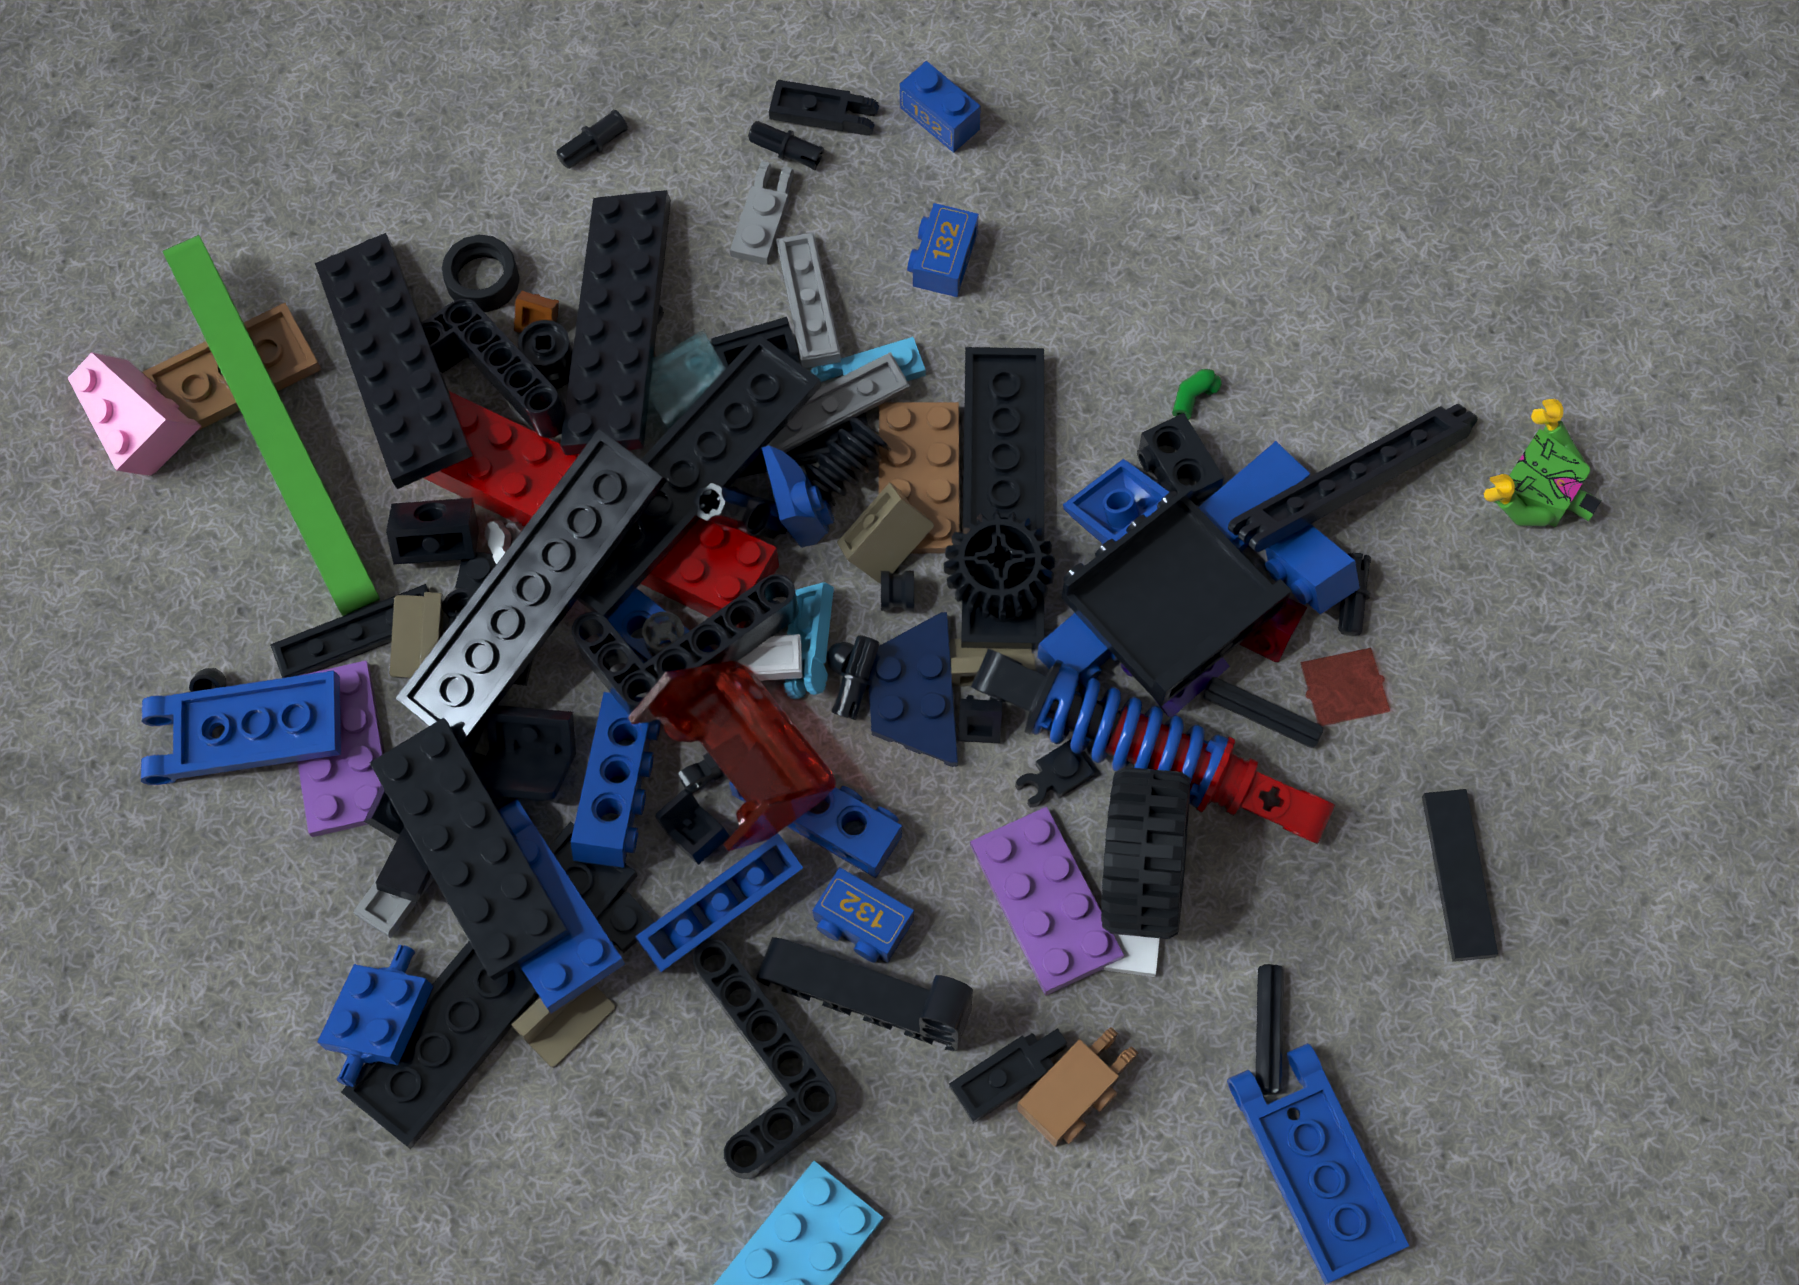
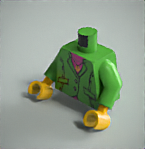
(1546, 476)

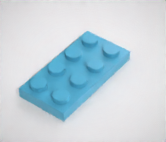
(806, 1235)

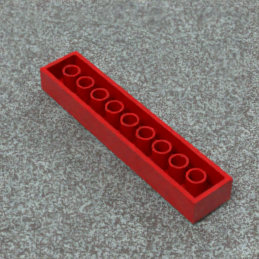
(518, 470)

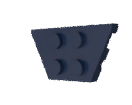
(914, 691)

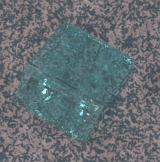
(683, 376)

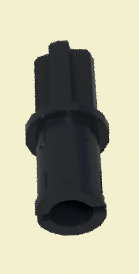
(592, 139)
(785, 144)
(1353, 606)
(856, 677)

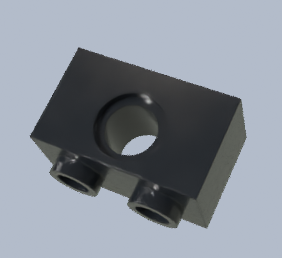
(432, 531)

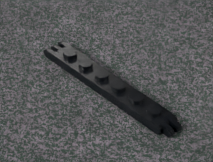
(1352, 477)

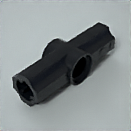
(739, 510)

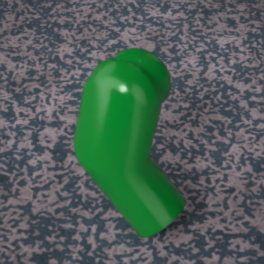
(1201, 381)

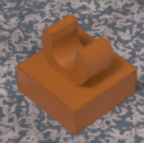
(533, 308)

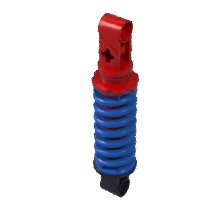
(1147, 743)

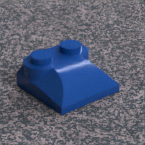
(796, 499)
(1115, 501)

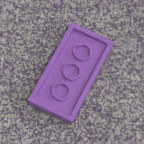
(344, 786)
(1046, 901)

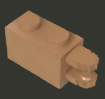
(1073, 1089)

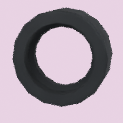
(478, 247)

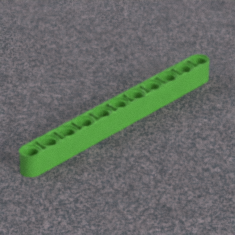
(271, 426)

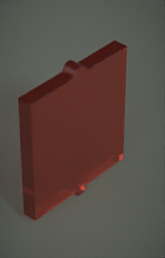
(1345, 687)

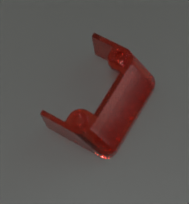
(747, 739)

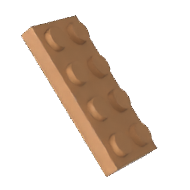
(199, 386)
(924, 463)

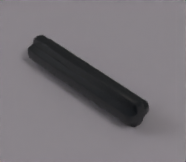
(1263, 712)
(1269, 1028)

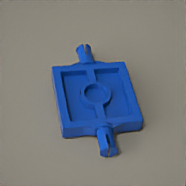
(375, 1015)

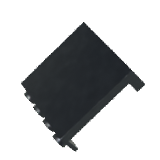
(1171, 596)

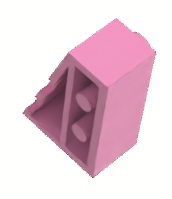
(129, 414)

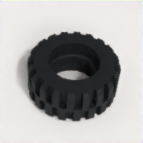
(1145, 852)

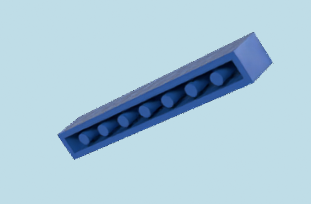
(1257, 482)

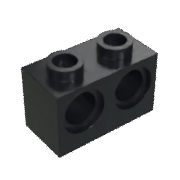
(1188, 461)

